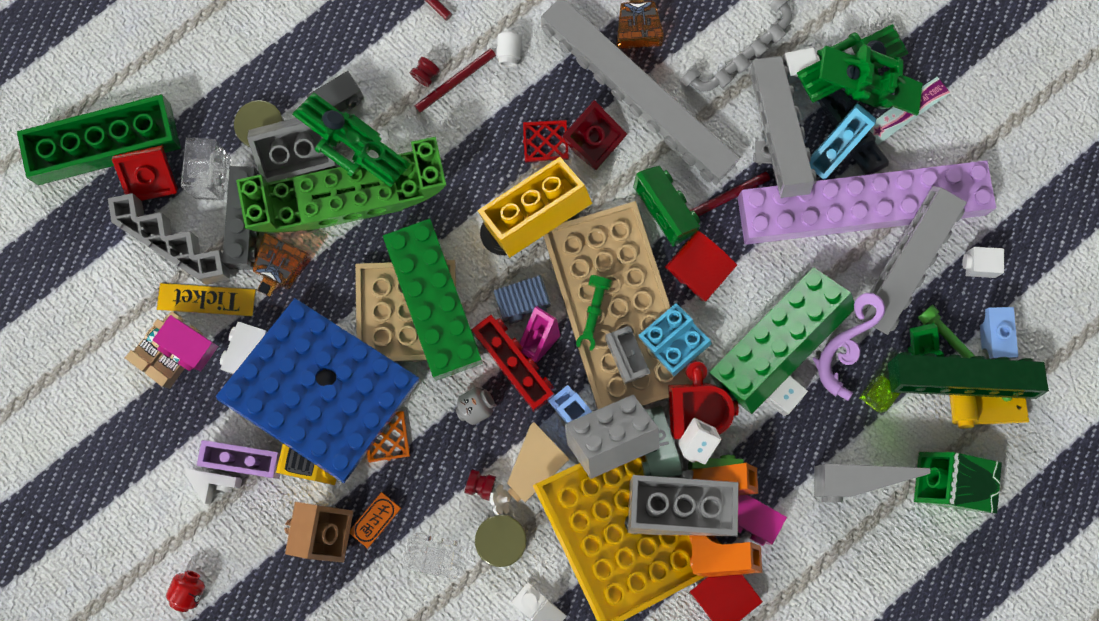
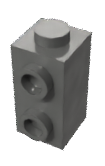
(340, 92)

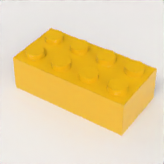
(535, 207)

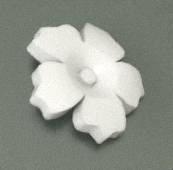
(499, 500)

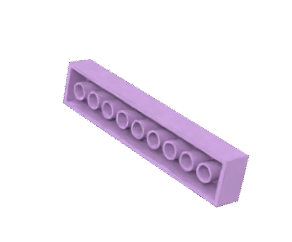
(860, 202)

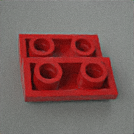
(701, 265)
(726, 597)

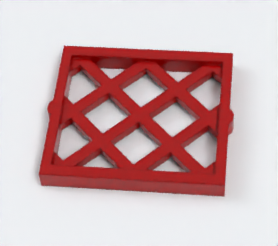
(544, 124)

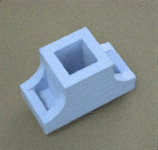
(999, 333)
(569, 405)

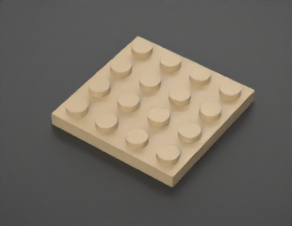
(383, 313)

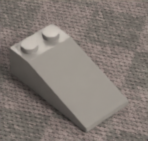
(840, 481)
(682, 506)

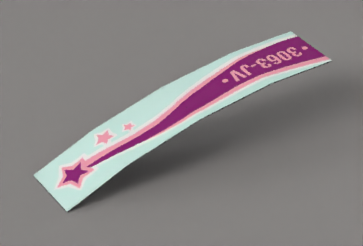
(895, 118)

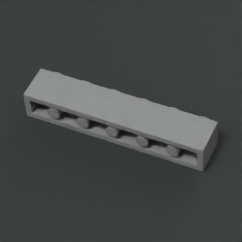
(781, 127)
(914, 255)

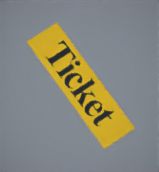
(206, 299)

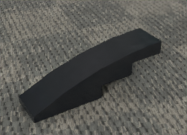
(866, 152)

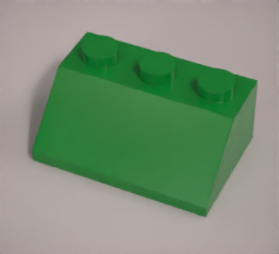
(666, 204)

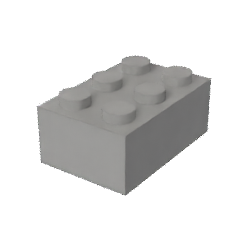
(286, 150)
(612, 436)

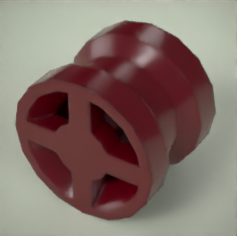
(424, 71)

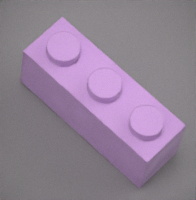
(238, 459)

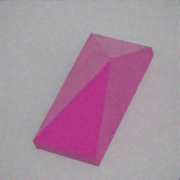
(539, 334)

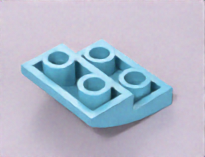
(675, 339)

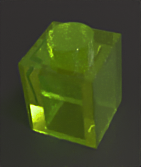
(879, 395)

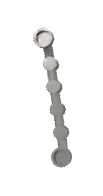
(741, 62)

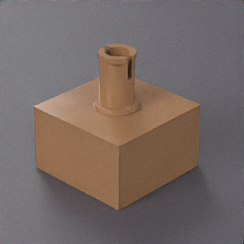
(318, 532)

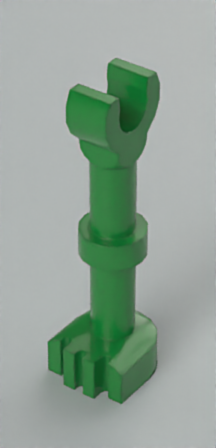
(600, 284)

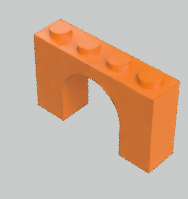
(708, 554)

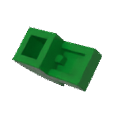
(925, 340)

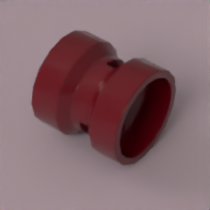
(480, 484)

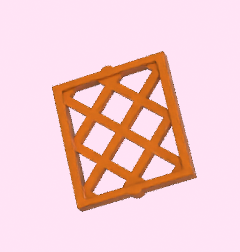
(388, 456)

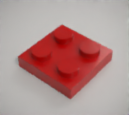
(145, 173)

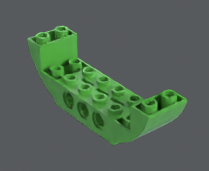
(336, 198)

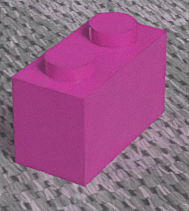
(185, 344)
(758, 520)

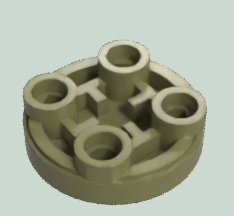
(255, 115)
(500, 540)

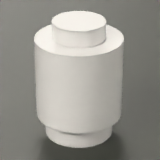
(508, 48)

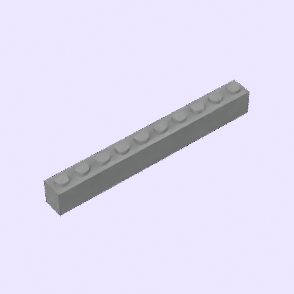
(639, 91)

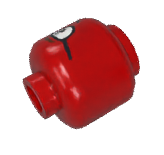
(185, 591)

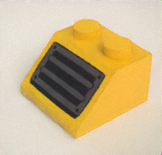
(296, 465)

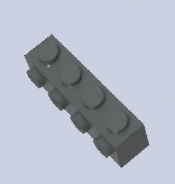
(239, 243)

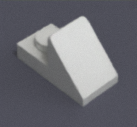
(205, 483)
(536, 605)

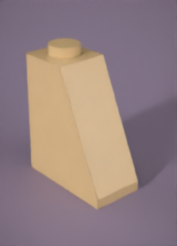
(536, 462)

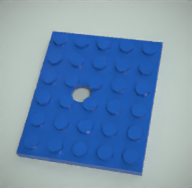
(322, 423)

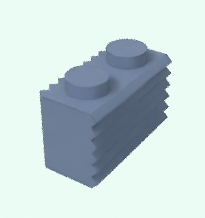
(521, 299)

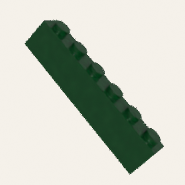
(967, 376)

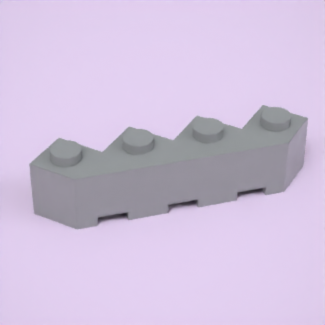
(156, 233)

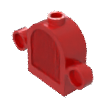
(699, 401)

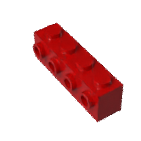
(512, 362)

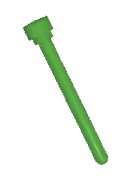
(930, 316)

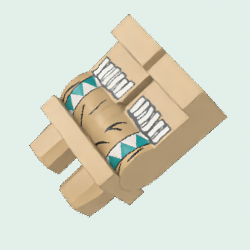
(153, 362)

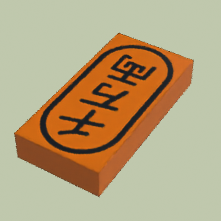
(375, 520)

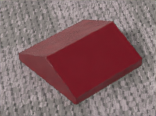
(594, 135)

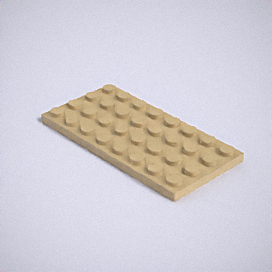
(618, 249)

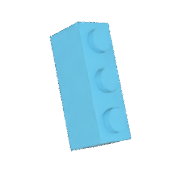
(841, 141)

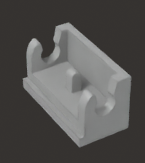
(627, 354)

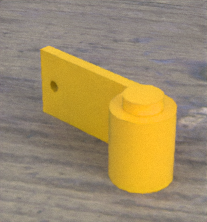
(979, 410)

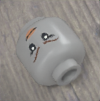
(475, 406)

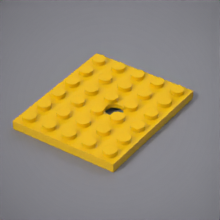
(614, 568)

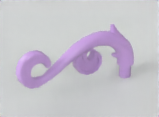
(830, 380)

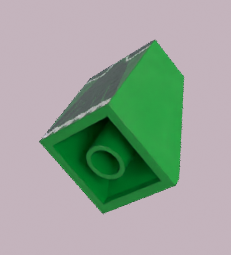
(958, 482)

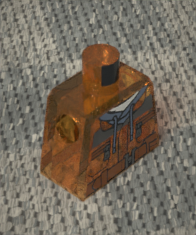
(639, 25)
(278, 264)

